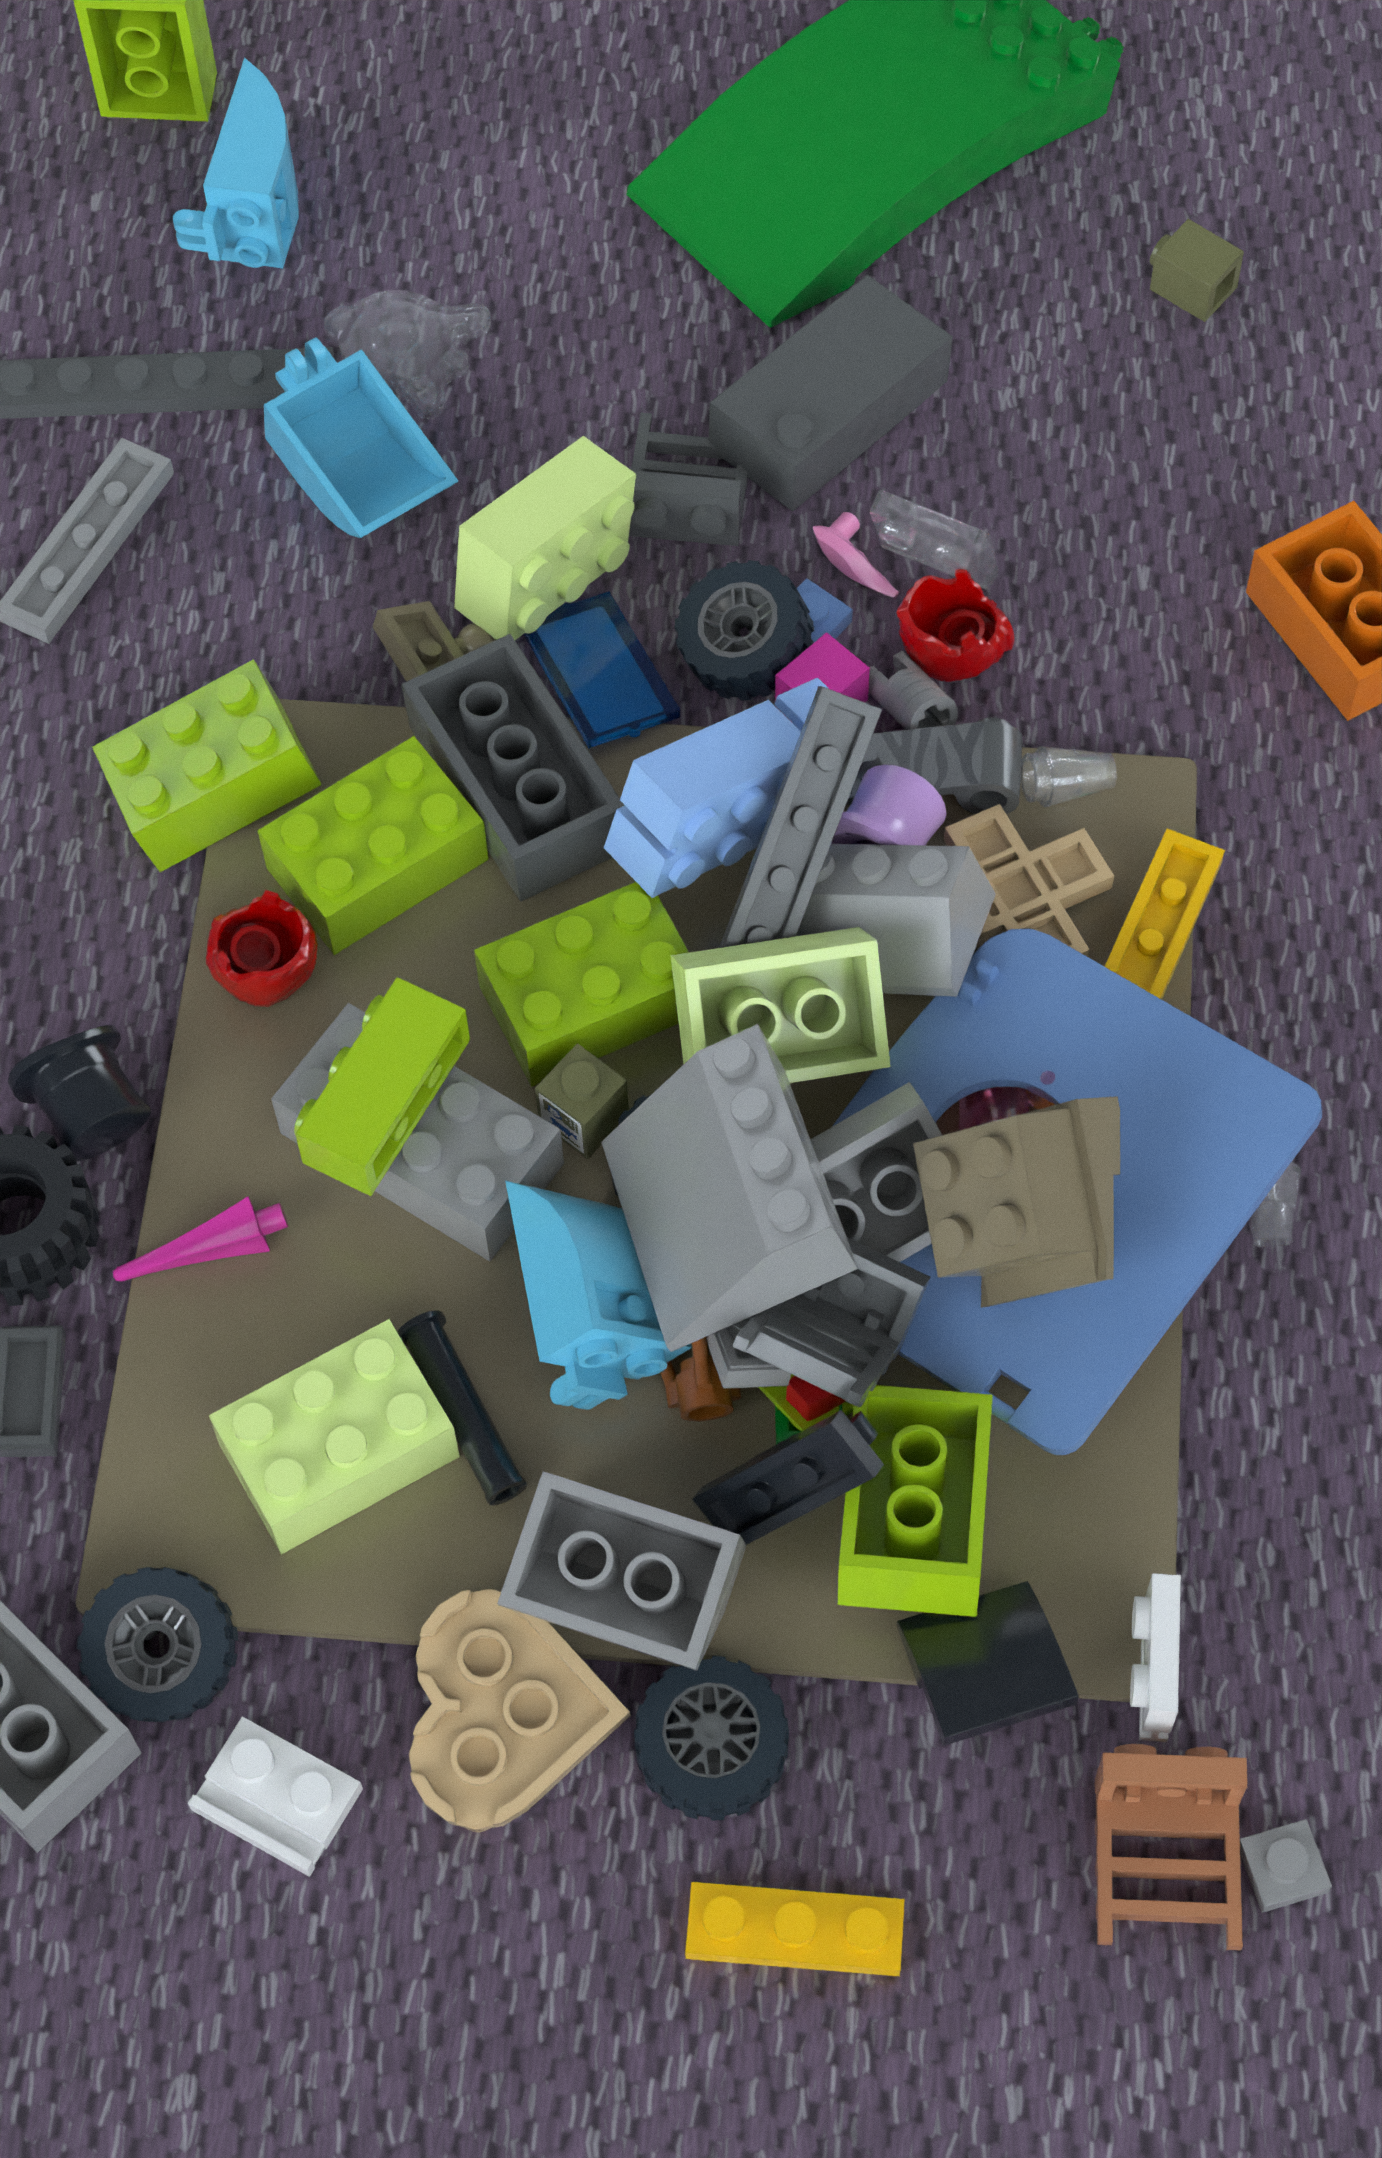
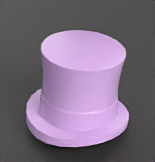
(891, 809)

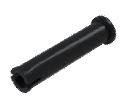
(463, 1407)

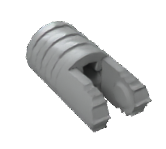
(912, 696)

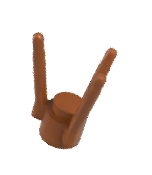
(698, 1387)

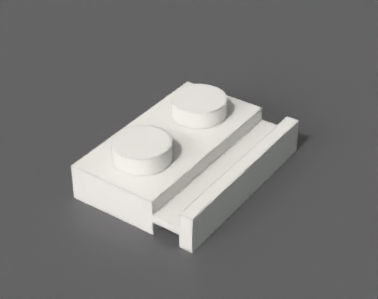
(1157, 1677)
(275, 1796)

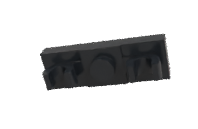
(792, 1477)

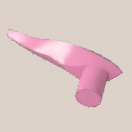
(847, 558)

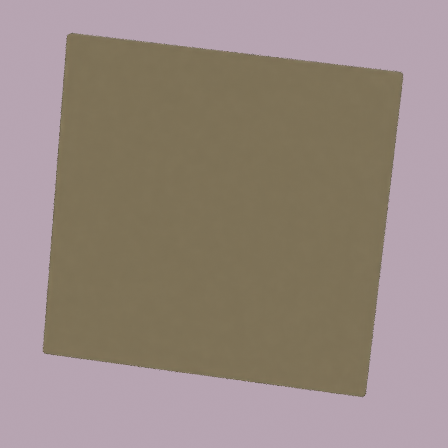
(215, 1330)

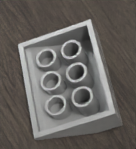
(725, 1192)

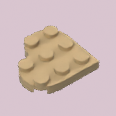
(504, 1713)

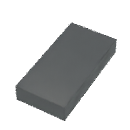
(30, 1389)

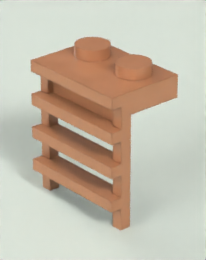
(1170, 1799)

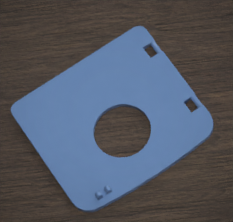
(1198, 1155)

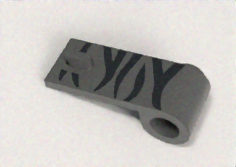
(971, 760)

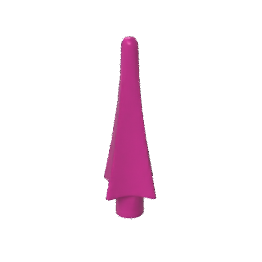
(229, 1234)

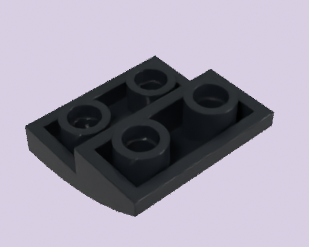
(988, 1666)

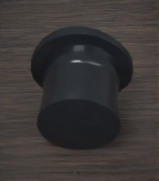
(82, 1091)

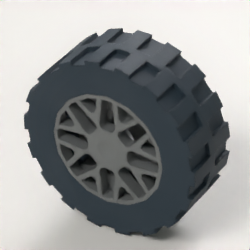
(711, 1738)

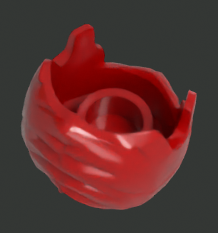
(953, 627)
(262, 950)

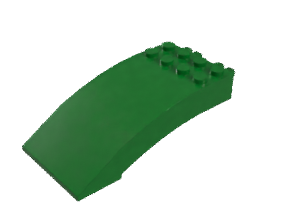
(868, 136)

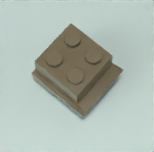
(1025, 1199)

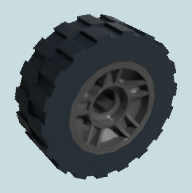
(725, 604)
(136, 1611)

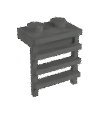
(684, 498)
(842, 1330)

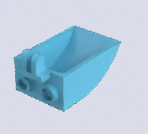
(248, 182)
(350, 440)
(586, 1295)

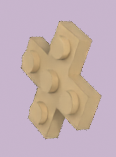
(1032, 884)

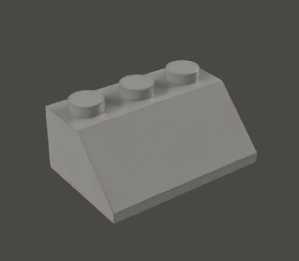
(916, 903)
(876, 1174)
(622, 1571)

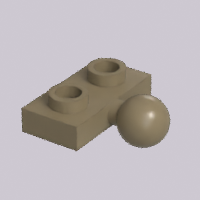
(421, 640)

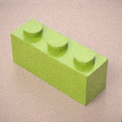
(381, 1085)

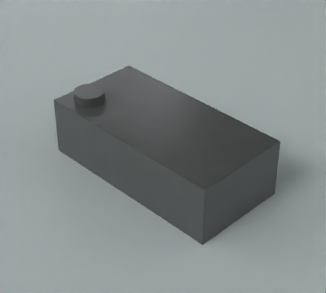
(829, 392)
(515, 764)

